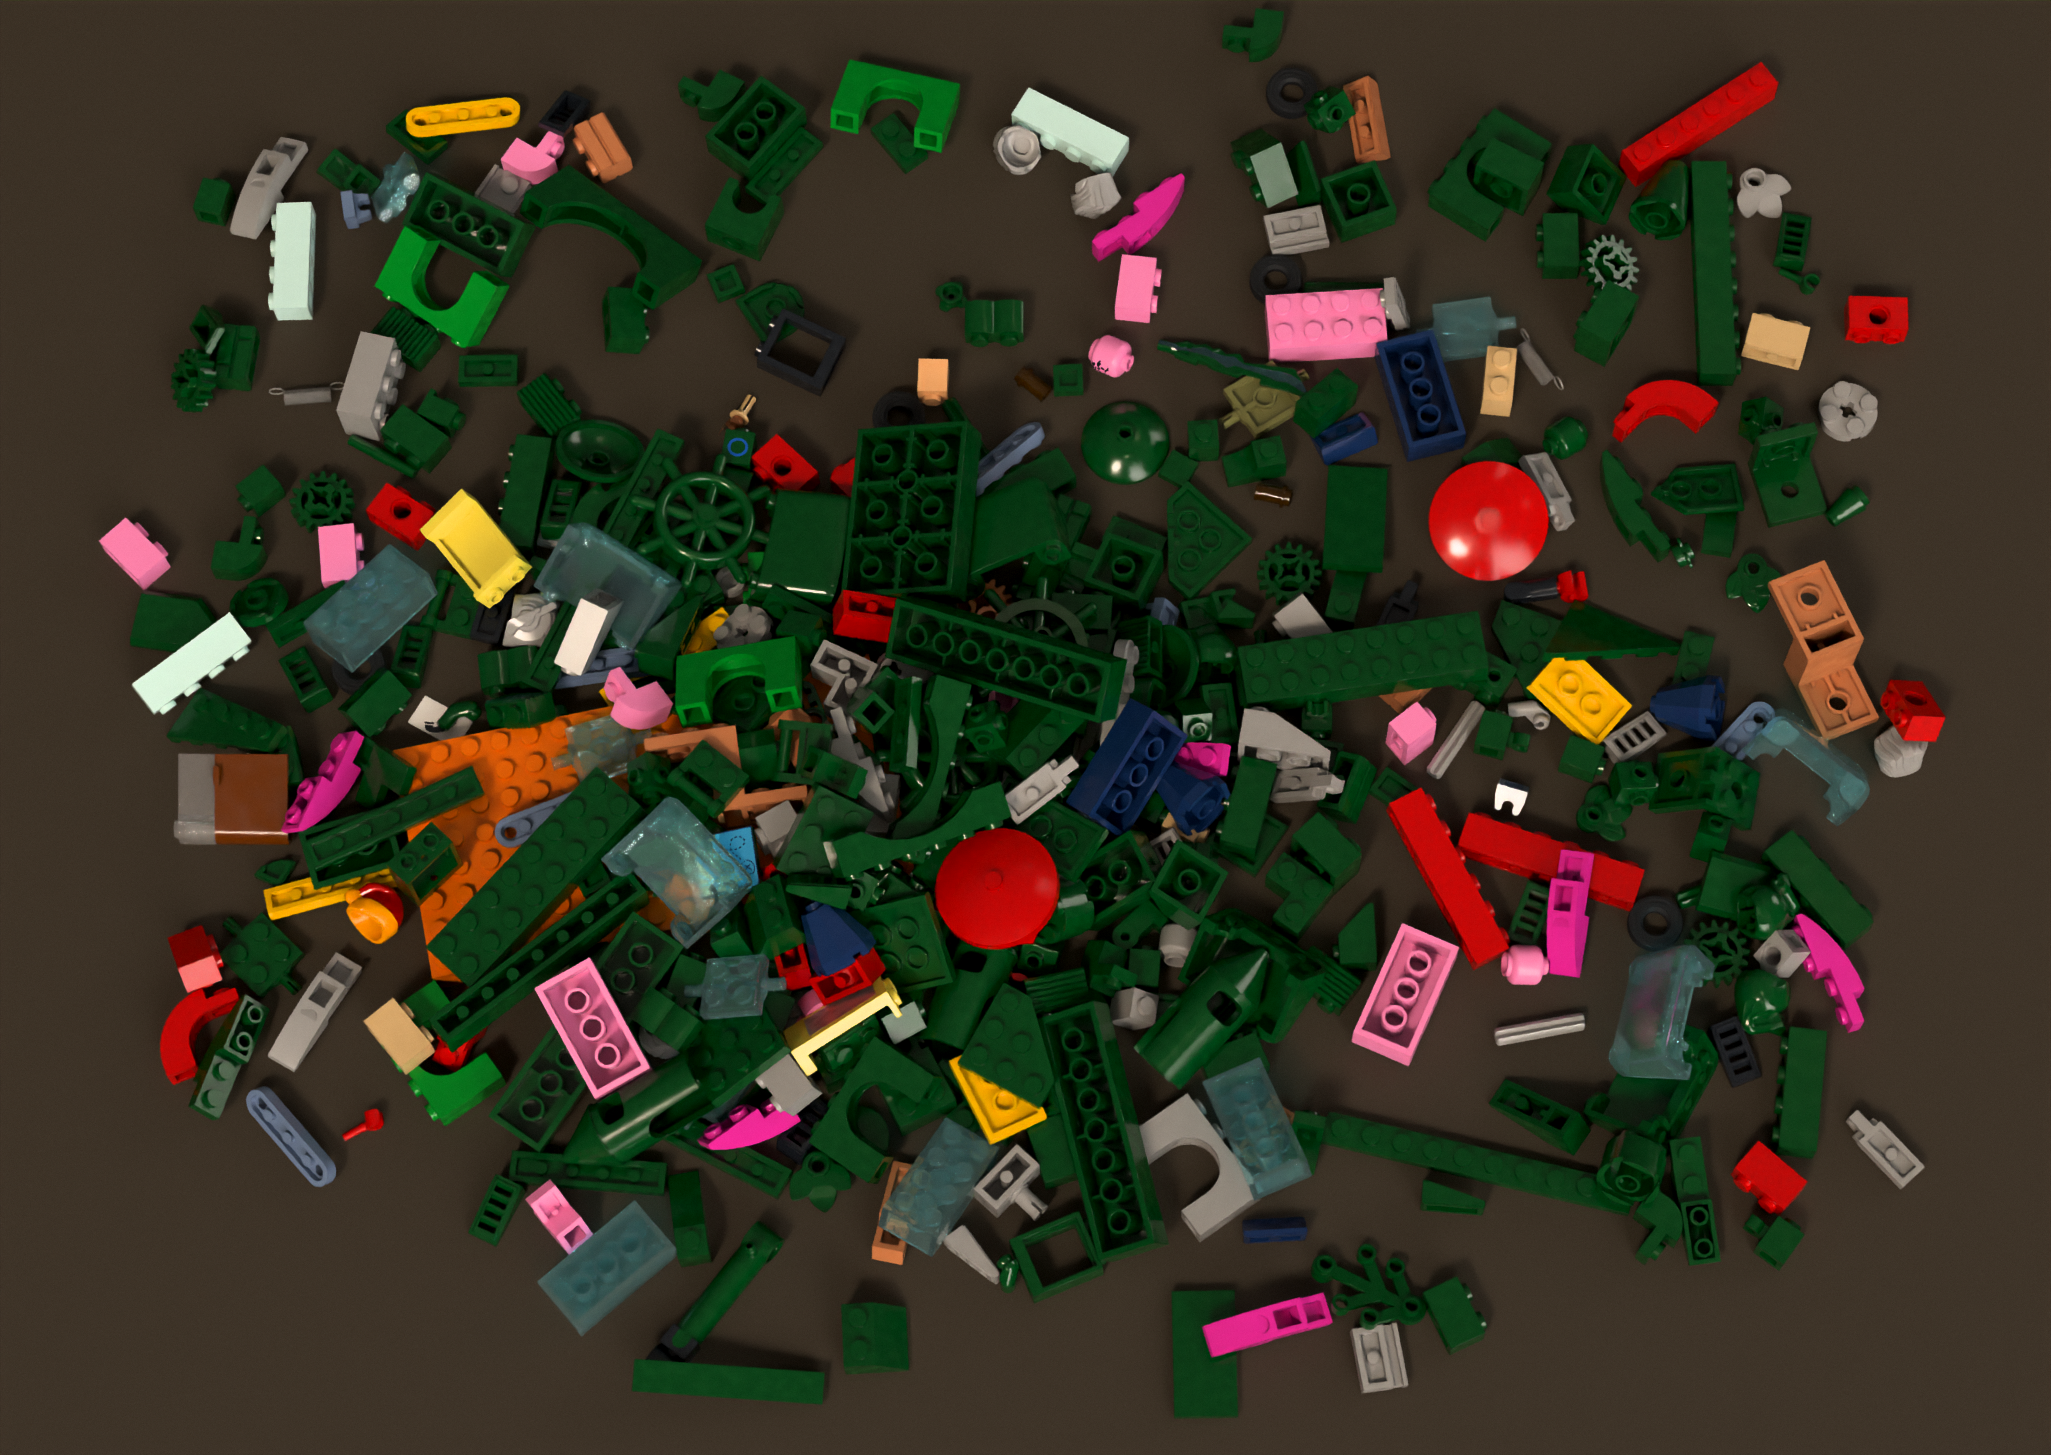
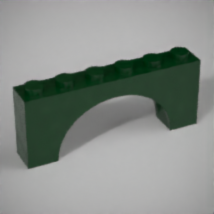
(575, 199)

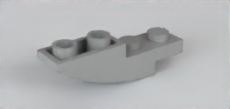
(264, 186)
(845, 747)
(314, 1011)

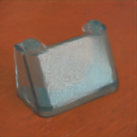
(593, 560)
(1847, 779)
(682, 868)
(1656, 1013)

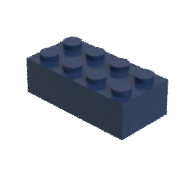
(1420, 395)
(1127, 768)

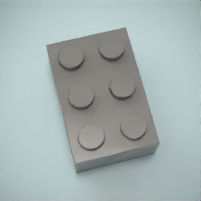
(370, 386)

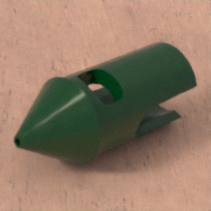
(961, 1005)
(1204, 1016)
(639, 1115)

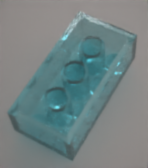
(370, 608)
(1257, 1129)
(938, 1187)
(607, 1268)

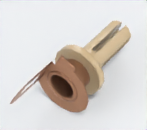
(739, 416)

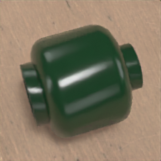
(1565, 437)

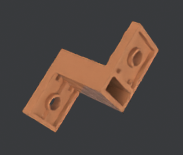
(1823, 650)
(724, 739)

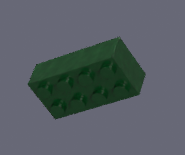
(470, 224)

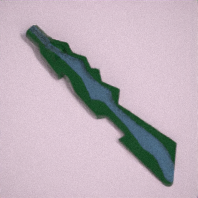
(1233, 365)

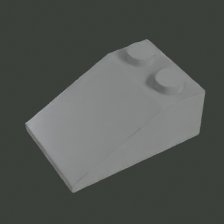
(1275, 740)

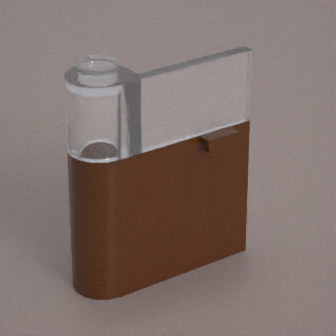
(232, 799)

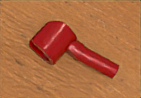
(373, 1122)

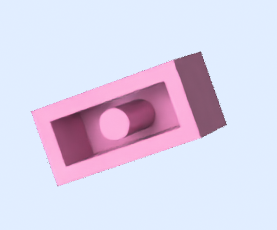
(1136, 288)
(135, 553)
(340, 553)
(1411, 732)

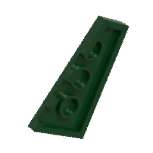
(225, 724)

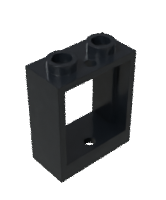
(811, 384)

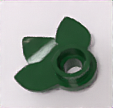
(1751, 586)
(1606, 814)
(819, 1186)

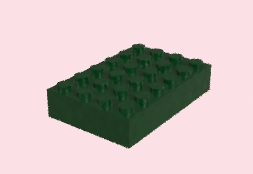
(913, 511)

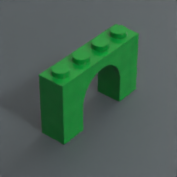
(869, 83)
(404, 282)
(704, 672)
(453, 1093)

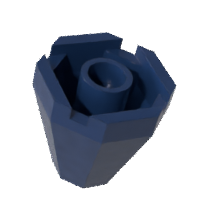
(1692, 706)
(1192, 796)
(833, 937)

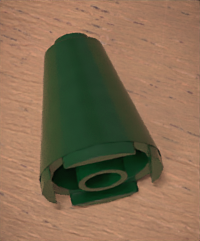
(1663, 202)

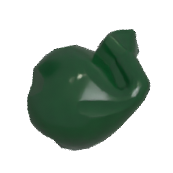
(1215, 653)
(1766, 908)
(1760, 1000)

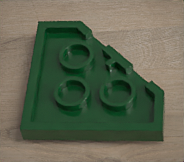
(1199, 541)
(1524, 640)
(1011, 1049)

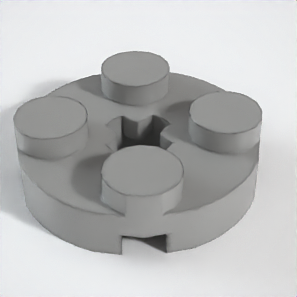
(1847, 395)
(744, 619)

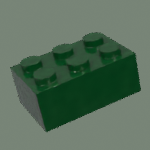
(755, 128)
(821, 818)
(1120, 877)

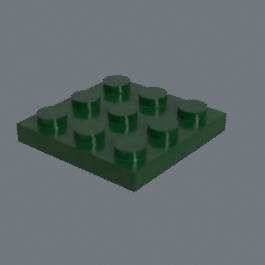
(908, 942)
(734, 1053)

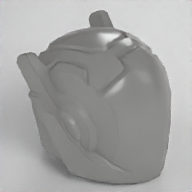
(530, 620)

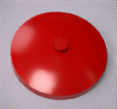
(1488, 521)
(997, 888)

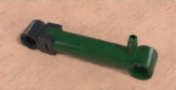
(684, 1340)

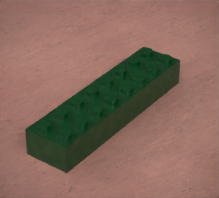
(1006, 658)
(1363, 662)
(536, 878)
(550, 1080)
(1103, 1132)

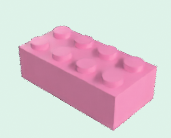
(1324, 325)
(1405, 994)
(593, 1028)

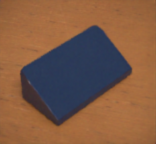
(1345, 438)
(1274, 1230)

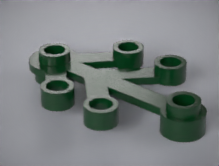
(1371, 1291)

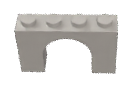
(1186, 1125)

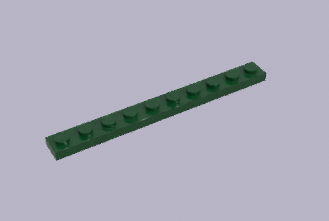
(621, 526)
(1468, 1161)

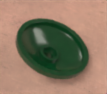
(599, 451)
(1130, 458)
(1180, 660)

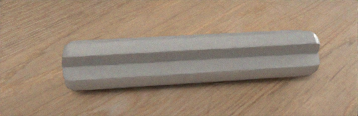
(1455, 740)
(1539, 1029)

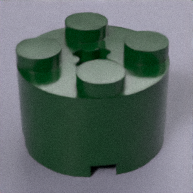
(1072, 914)
(1631, 1169)

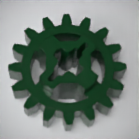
(1610, 264)
(193, 380)
(326, 491)
(1288, 562)
(1726, 956)

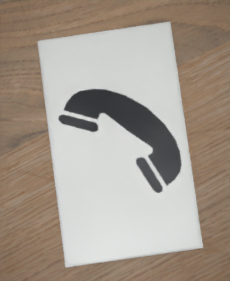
(428, 714)

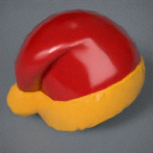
(375, 911)

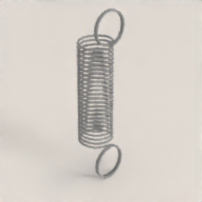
(1536, 360)
(296, 398)

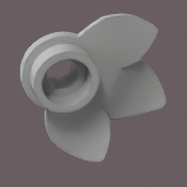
(1764, 197)

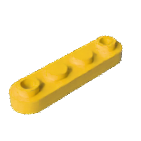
(463, 117)

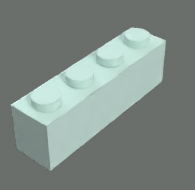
(1071, 132)
(293, 261)
(191, 664)

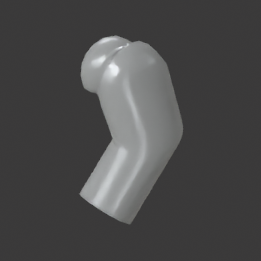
(1532, 710)

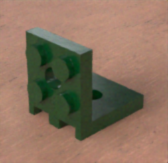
(1781, 461)
(1706, 785)

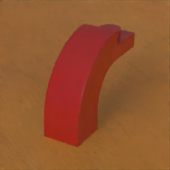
(1668, 398)
(183, 1027)

